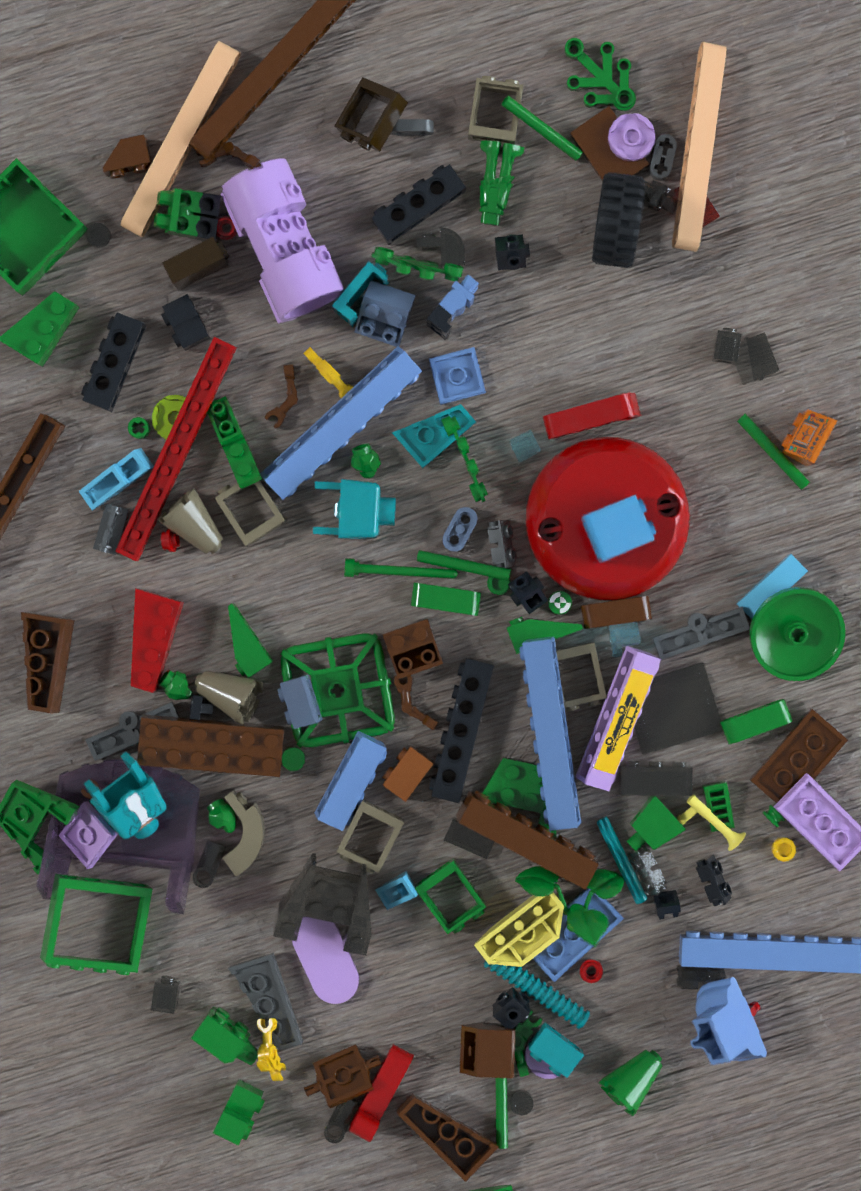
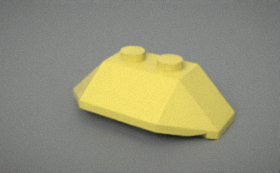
(523, 932)

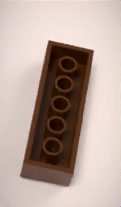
(210, 745)
(526, 839)

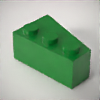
(41, 328)

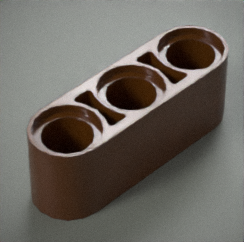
(616, 612)

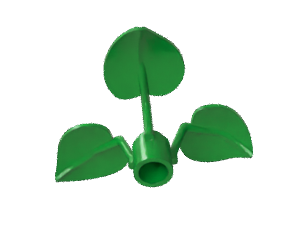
(585, 923)

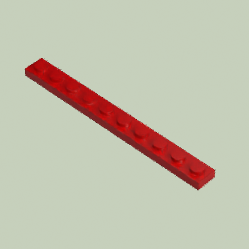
(176, 449)

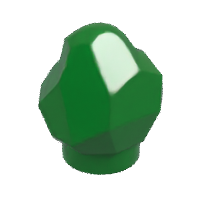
(365, 460)
(175, 685)
(222, 816)

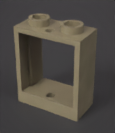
(489, 83)
(261, 530)
(594, 699)
(380, 814)

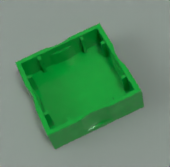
(33, 228)

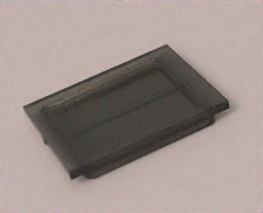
(677, 709)

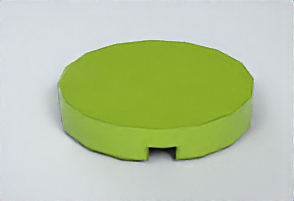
(161, 416)

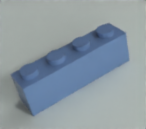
(350, 781)

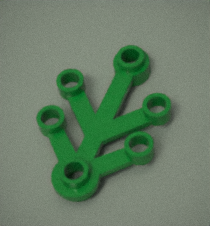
(602, 78)
(405, 263)
(477, 489)

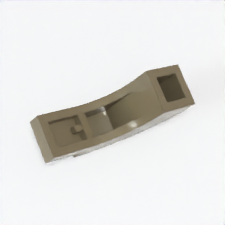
(253, 834)

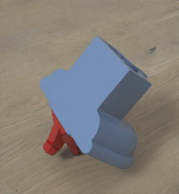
(726, 1023)

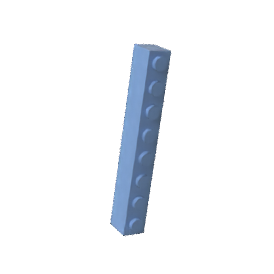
(341, 423)
(551, 733)
(770, 953)

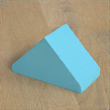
(397, 890)

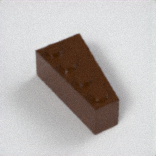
(46, 659)
(451, 1139)

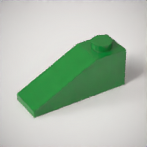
(531, 629)
(247, 647)

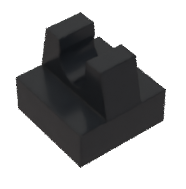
(198, 707)
(667, 903)

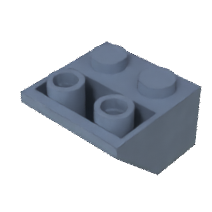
(384, 313)

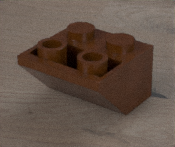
(412, 648)
(487, 1050)

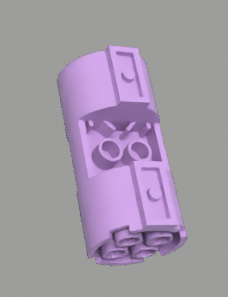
(267, 210)

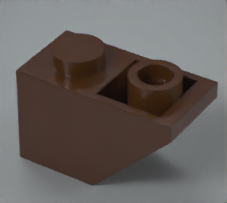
(128, 156)

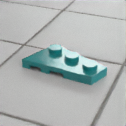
(428, 437)

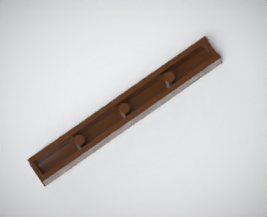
(27, 466)

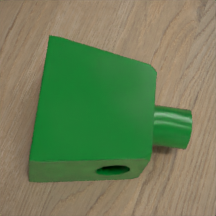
(654, 825)

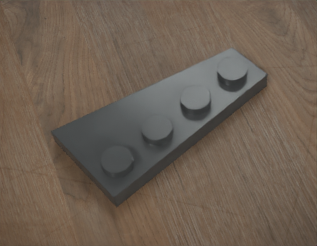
(266, 991)

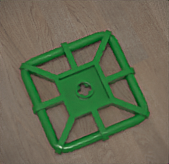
(348, 678)

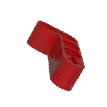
(591, 415)
(385, 1085)

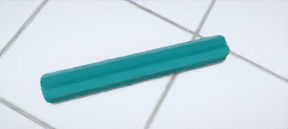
(621, 860)

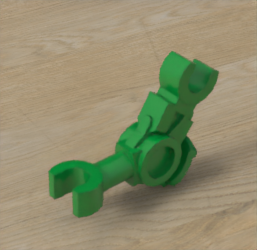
(522, 1034)

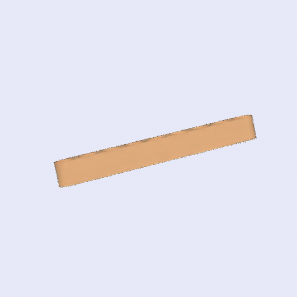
(176, 144)
(699, 146)

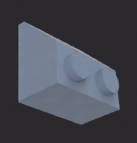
(300, 702)

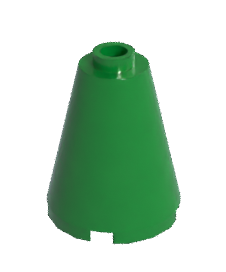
(632, 1080)

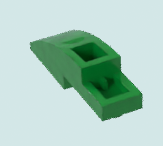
(234, 443)

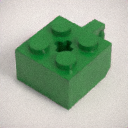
(225, 1037)

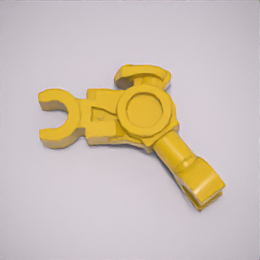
(328, 372)
(267, 1053)

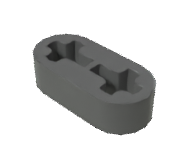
(413, 127)
(657, 156)

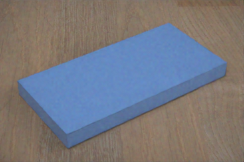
(570, 947)

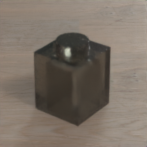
(727, 346)
(165, 995)

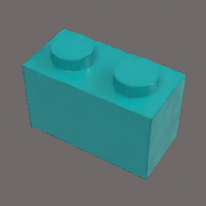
(555, 1050)

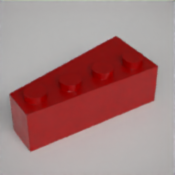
(153, 634)

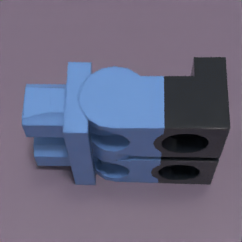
(452, 306)

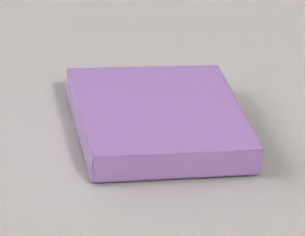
(88, 835)

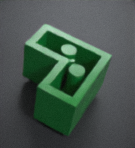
(236, 1117)

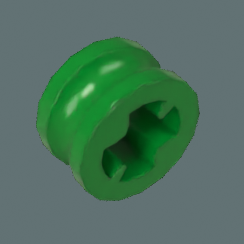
(139, 420)
(773, 816)

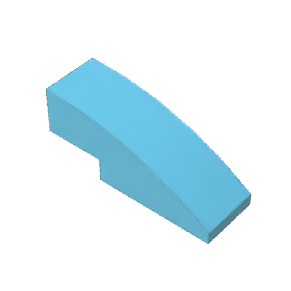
(116, 478)
(778, 579)

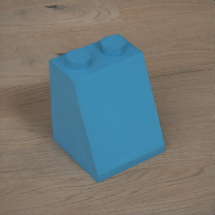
(618, 528)

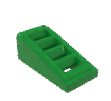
(714, 787)

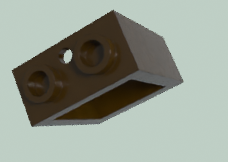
(357, 106)

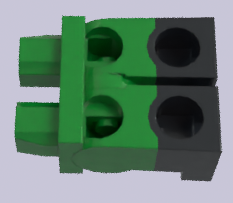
(182, 212)

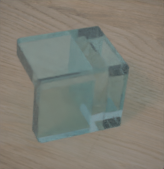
(524, 446)
(623, 635)

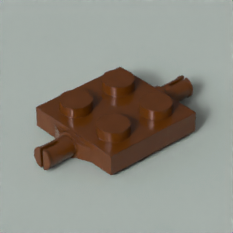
(343, 1076)

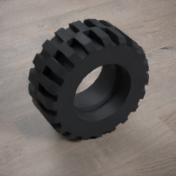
(618, 220)

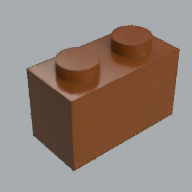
(407, 773)

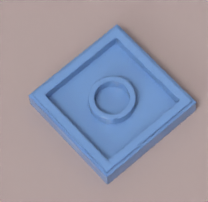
(457, 376)

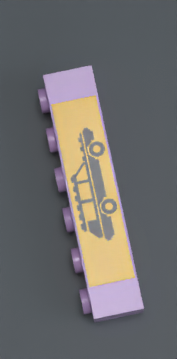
(618, 718)

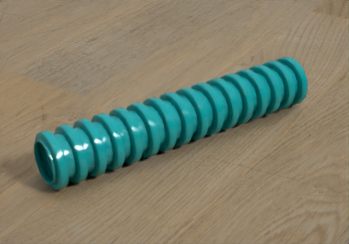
(543, 993)

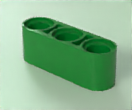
(445, 599)
(756, 721)

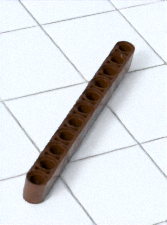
(267, 76)

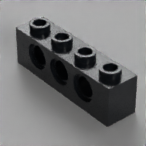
(392, 230)
(107, 398)

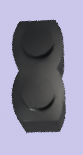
(185, 322)

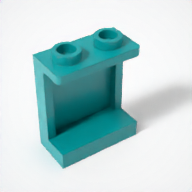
(344, 303)

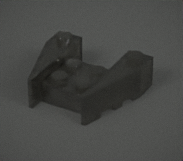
(327, 897)

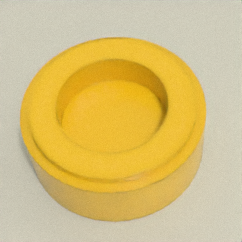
(783, 849)

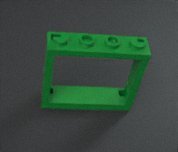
(62, 882)

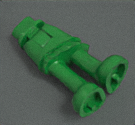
(493, 190)

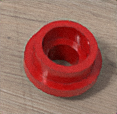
(226, 220)
(170, 541)
(594, 977)

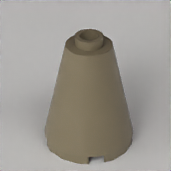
(193, 523)
(230, 694)

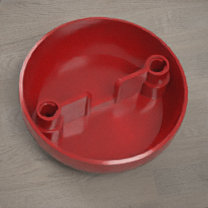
(591, 478)

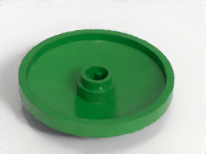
(797, 634)

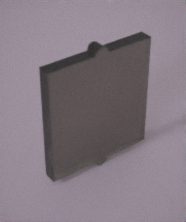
(755, 359)

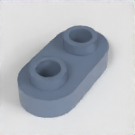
(459, 529)

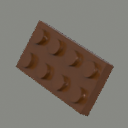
(803, 751)

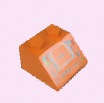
(808, 437)

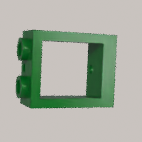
(435, 877)

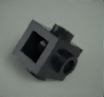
(511, 252)
(524, 589)
(511, 1008)

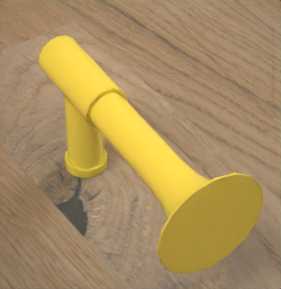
(697, 806)

